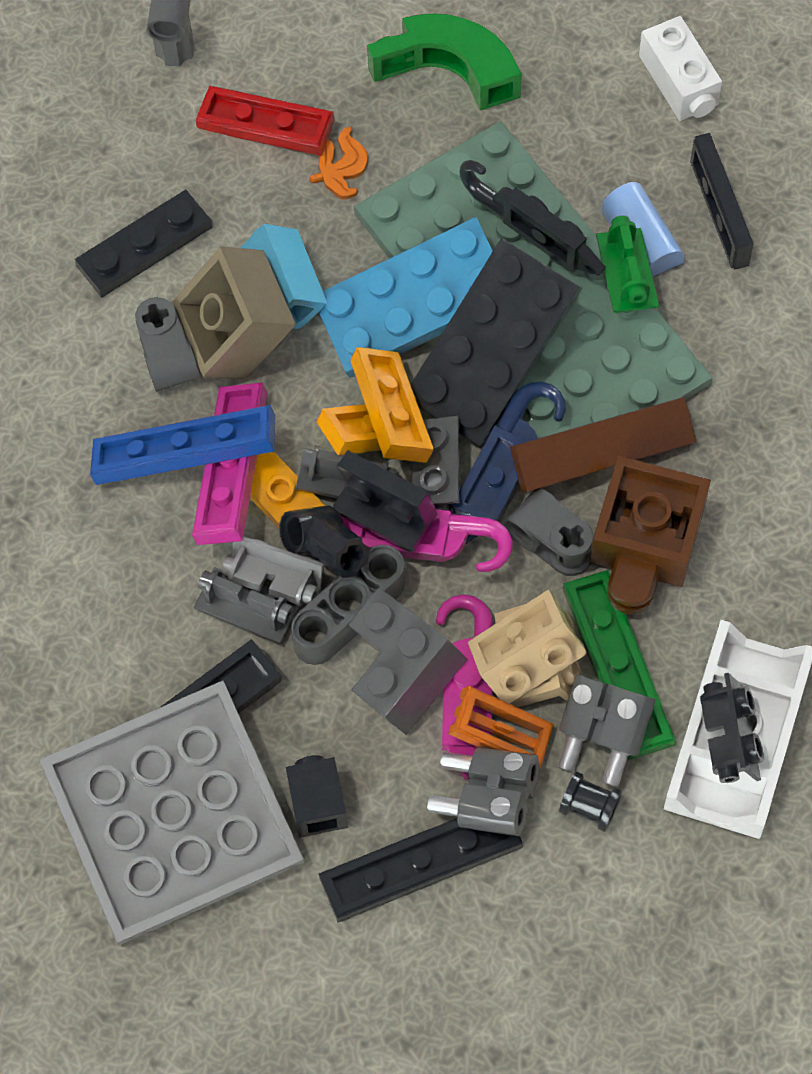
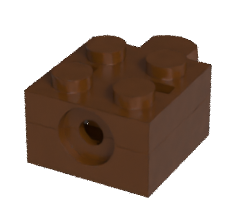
(645, 541)

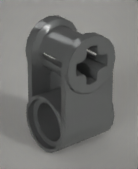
(165, 347)
(545, 527)

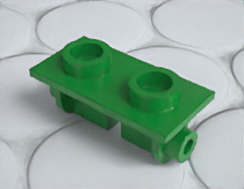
(627, 267)

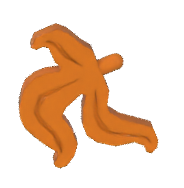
(348, 167)

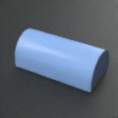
(659, 243)

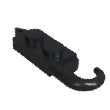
(533, 221)

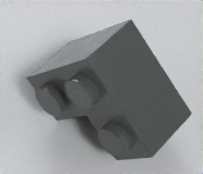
(411, 664)

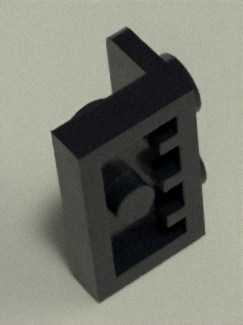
(384, 502)

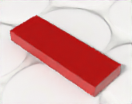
(265, 120)

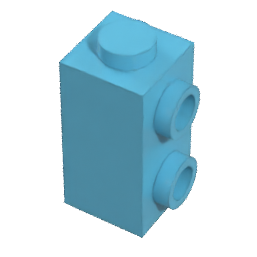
(291, 269)

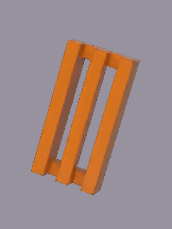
(471, 735)

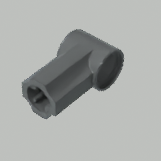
(171, 30)

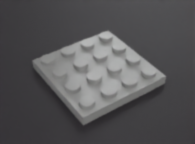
(171, 812)

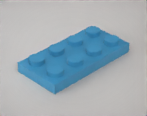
(405, 296)

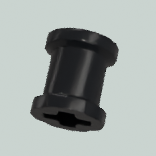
(590, 801)

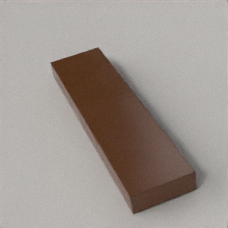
(599, 443)

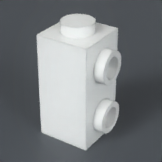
(680, 69)

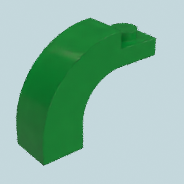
(452, 45)

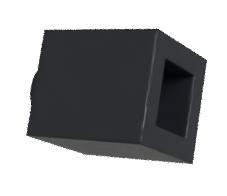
(316, 795)

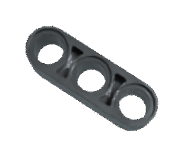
(325, 616)

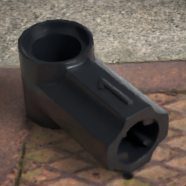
(325, 538)

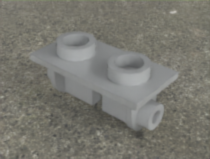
(292, 574)

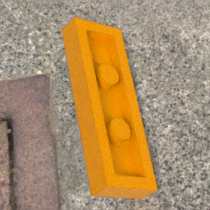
(391, 405)

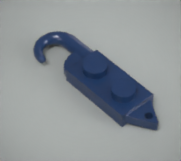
(493, 476)

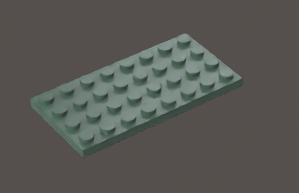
(596, 356)

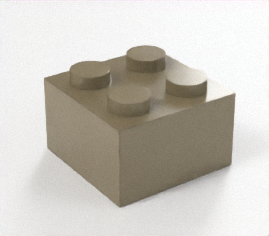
(233, 313)

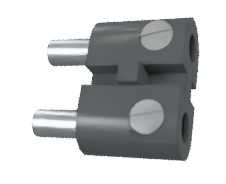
(606, 717)
(496, 790)

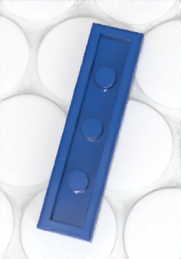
(183, 445)

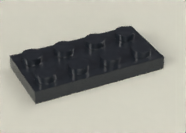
(493, 341)

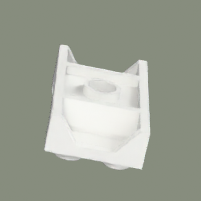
(777, 686)

